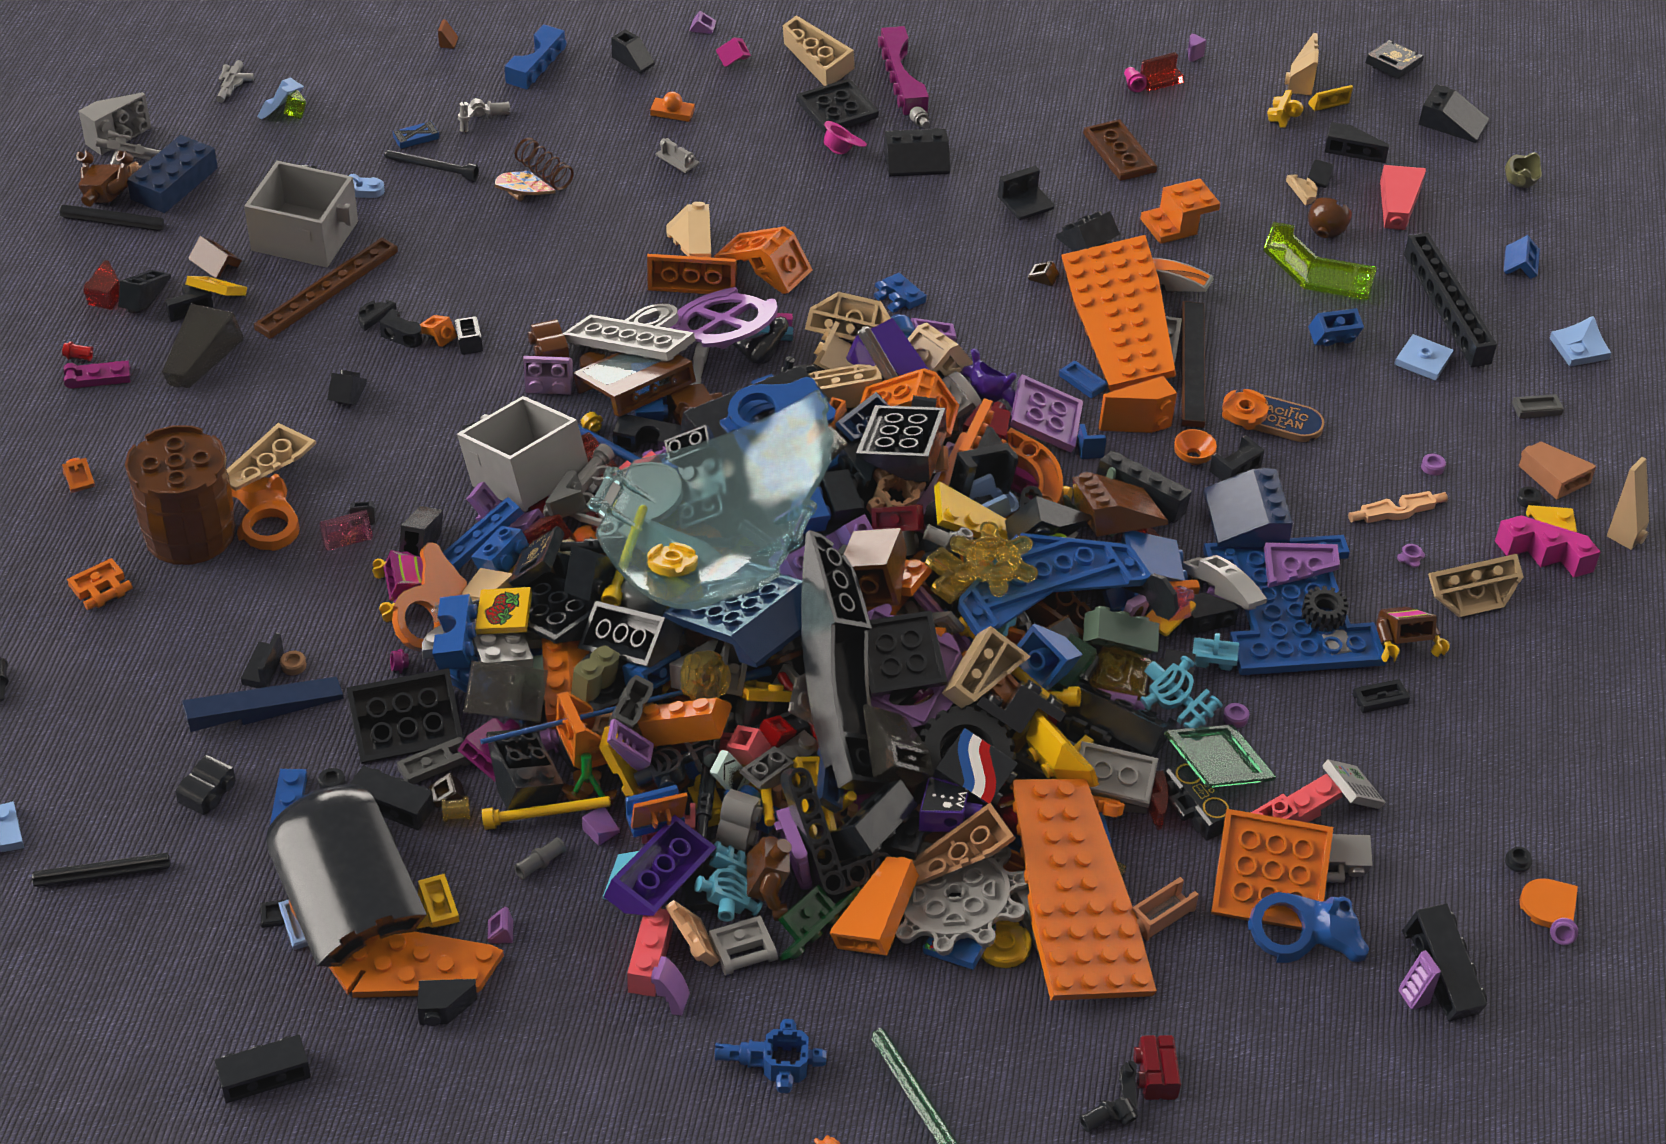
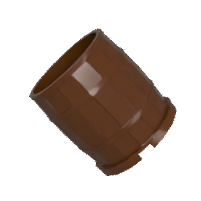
(182, 494)

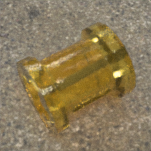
(455, 809)

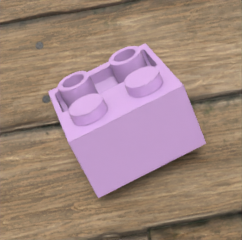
(548, 374)

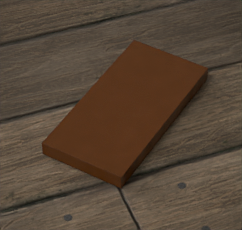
(1120, 150)

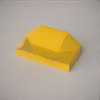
(437, 902)

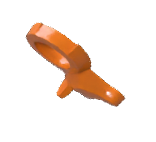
(263, 500)

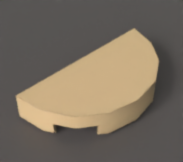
(1305, 189)

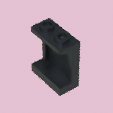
(973, 464)

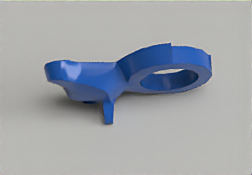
(1323, 923)

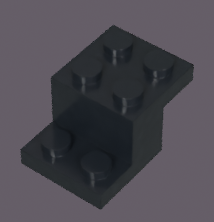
(1022, 705)

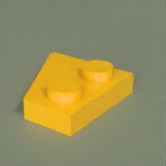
(1553, 515)

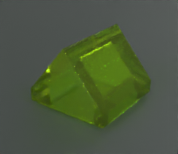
(295, 105)

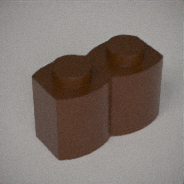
(548, 339)

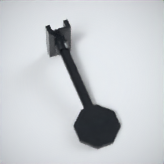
(1159, 595)

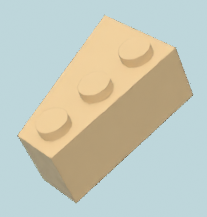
(983, 666)

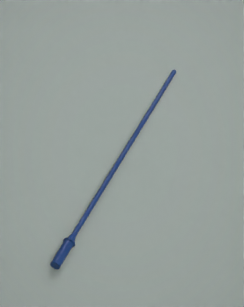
(750, 675)

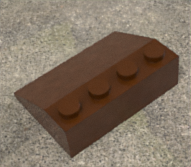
(1115, 505)

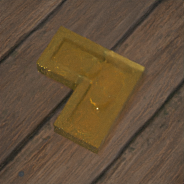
(947, 585)

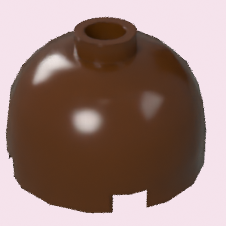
(1328, 218)

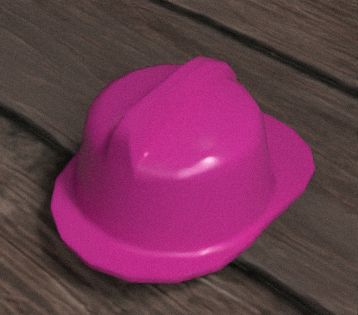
(839, 139)

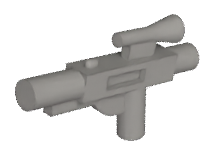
(232, 78)
(120, 144)

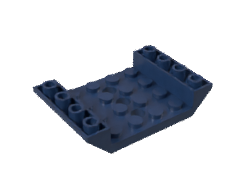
(753, 623)

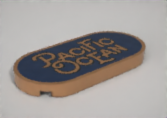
(1291, 420)

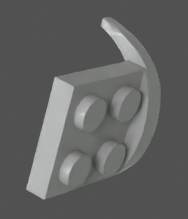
(962, 392)

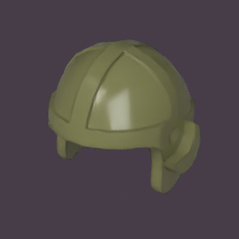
(1523, 170)

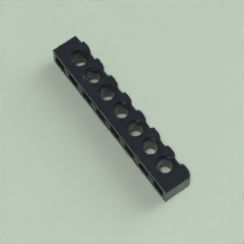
(1450, 300)

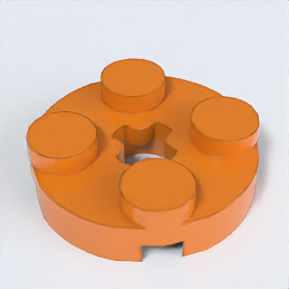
(1234, 410)

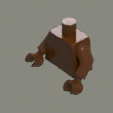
(103, 181)
(687, 398)
(767, 871)

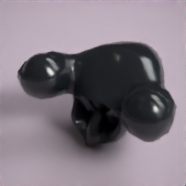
(761, 346)

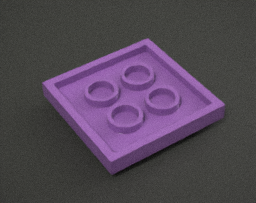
(1046, 413)

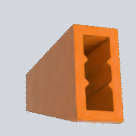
(877, 910)

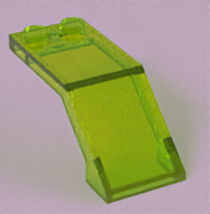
(1317, 272)

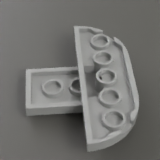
(495, 648)

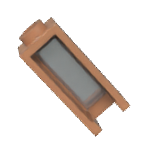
(1163, 908)

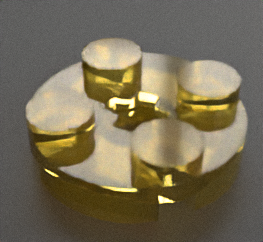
(694, 666)

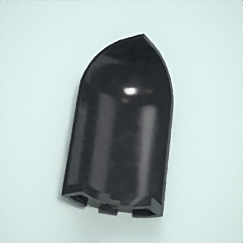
(342, 872)

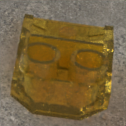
(1121, 671)

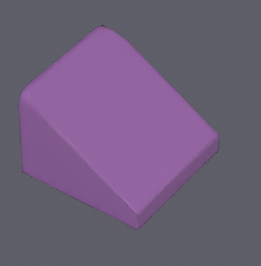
(702, 23)

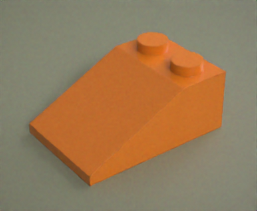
(1139, 407)

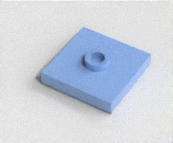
(1424, 357)

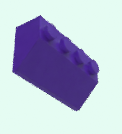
(659, 869)

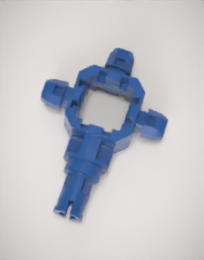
(760, 1055)

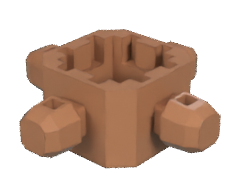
(881, 498)

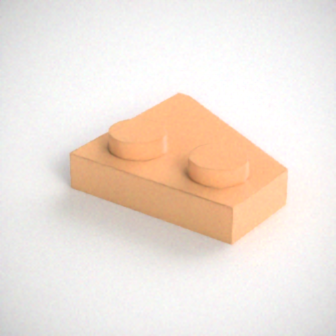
(694, 933)

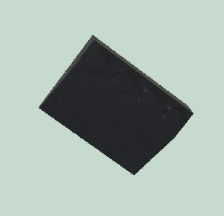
(904, 440)
(556, 613)
(403, 715)

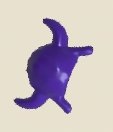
(988, 381)

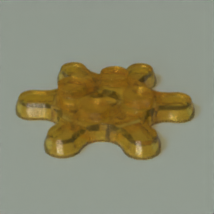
(993, 545)

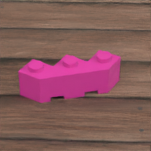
(1548, 544)

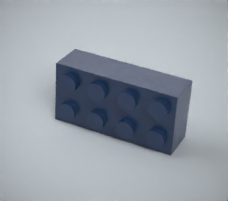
(172, 173)

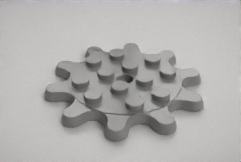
(983, 902)

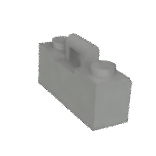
(1349, 855)

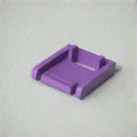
(798, 853)

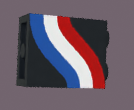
(977, 768)

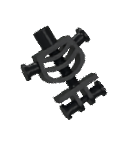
(669, 765)

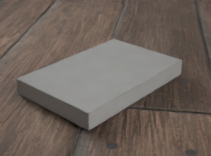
(1121, 773)

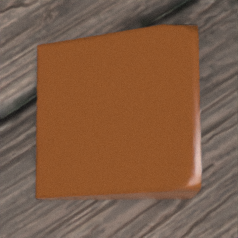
(446, 35)

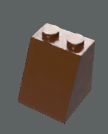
(878, 564)

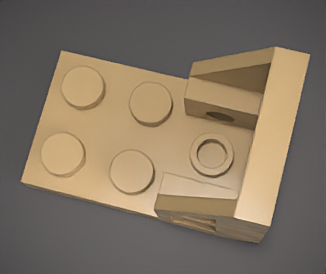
(938, 350)

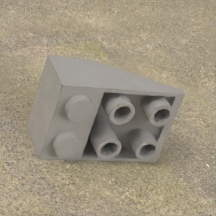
(121, 115)

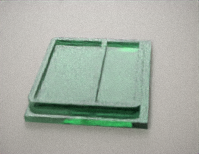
(1220, 755)

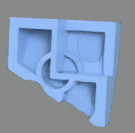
(286, 87)

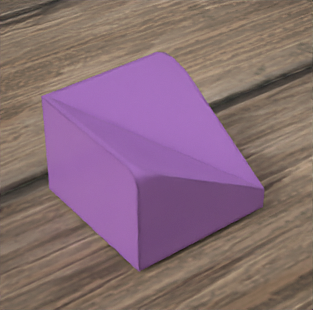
(599, 825)

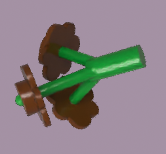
(586, 782)

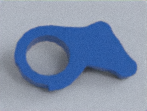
(777, 394)

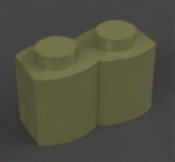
(595, 673)

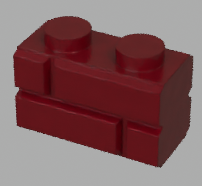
(1158, 1067)

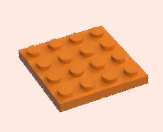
(1269, 857)

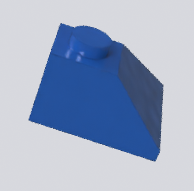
(1050, 655)

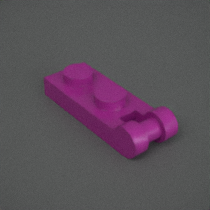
(96, 374)

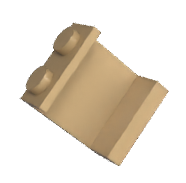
(833, 351)

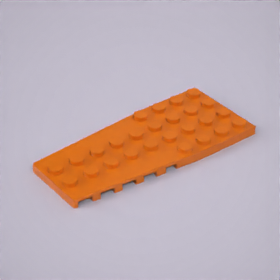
(1122, 310)
(1077, 895)

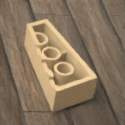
(818, 51)

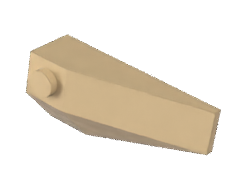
(1304, 68)
(692, 230)
(269, 454)
(1632, 511)

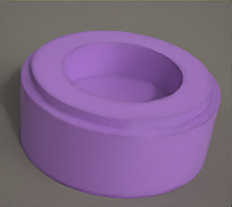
(1433, 464)
(1236, 714)

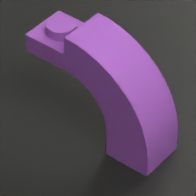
(485, 500)

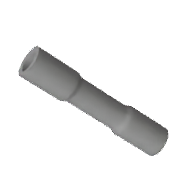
(699, 360)

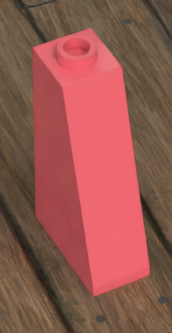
(1399, 194)

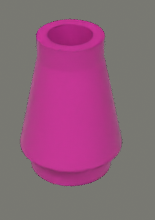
(1135, 80)

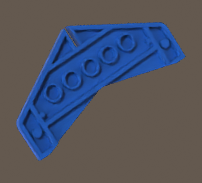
(1061, 567)

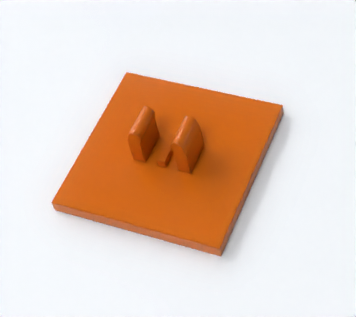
(658, 810)

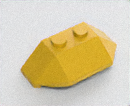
(1055, 752)

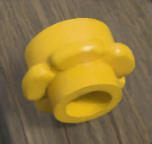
(592, 421)

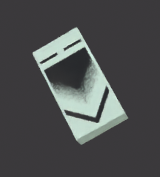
(727, 771)

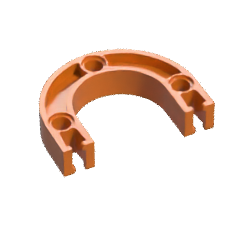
(1040, 465)

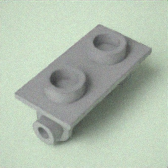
(676, 156)

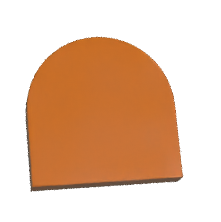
(1548, 901)

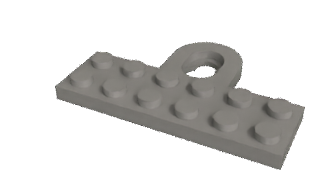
(632, 335)

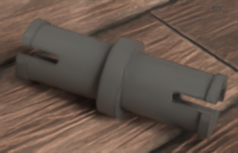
(540, 858)

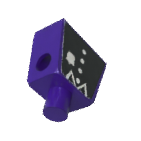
(945, 806)

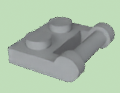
(741, 937)

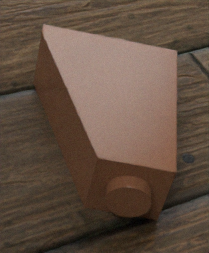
(1555, 469)

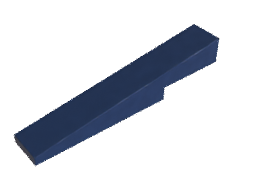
(259, 703)

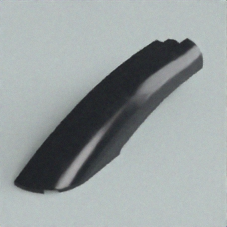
(837, 662)

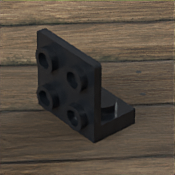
(1022, 195)

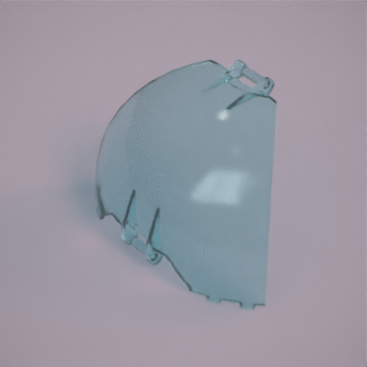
(728, 498)

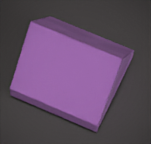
(1196, 47)
(501, 927)

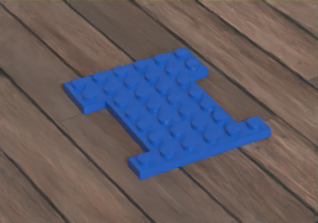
(1279, 634)

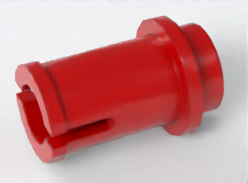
(72, 350)

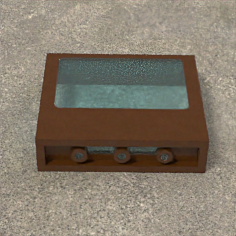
(634, 379)

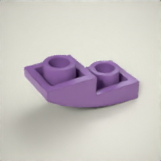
(670, 984)

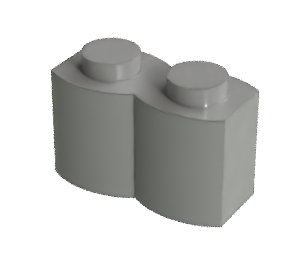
(739, 820)

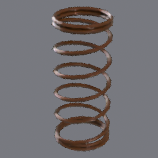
(534, 152)

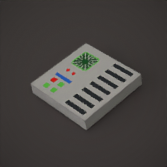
(1353, 784)

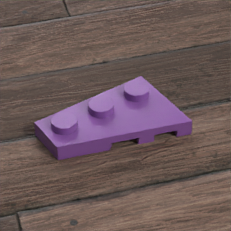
(1298, 561)

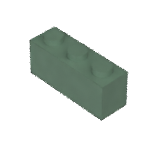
(1121, 630)

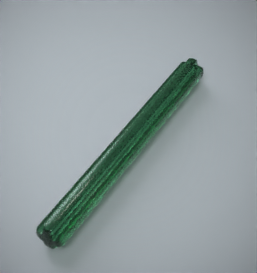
(912, 1087)

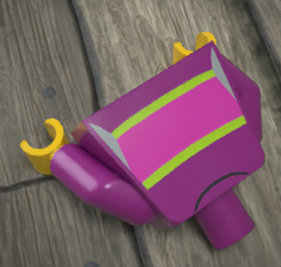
(401, 573)

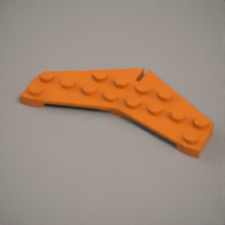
(401, 960)

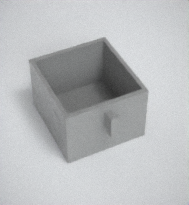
(301, 213)
(522, 451)

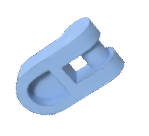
(367, 187)

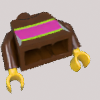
(1406, 626)

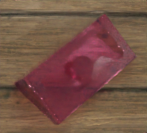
(345, 530)

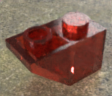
(103, 287)

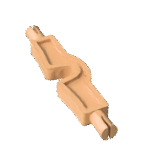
(1388, 510)

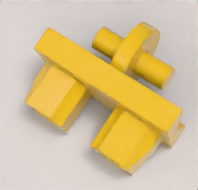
(1284, 108)

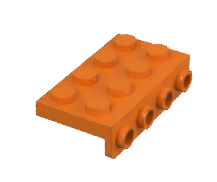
(971, 439)

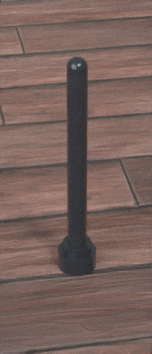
(469, 171)

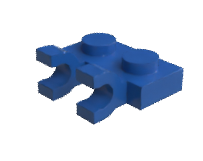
(900, 291)

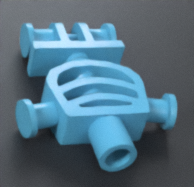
(1163, 682)
(728, 883)

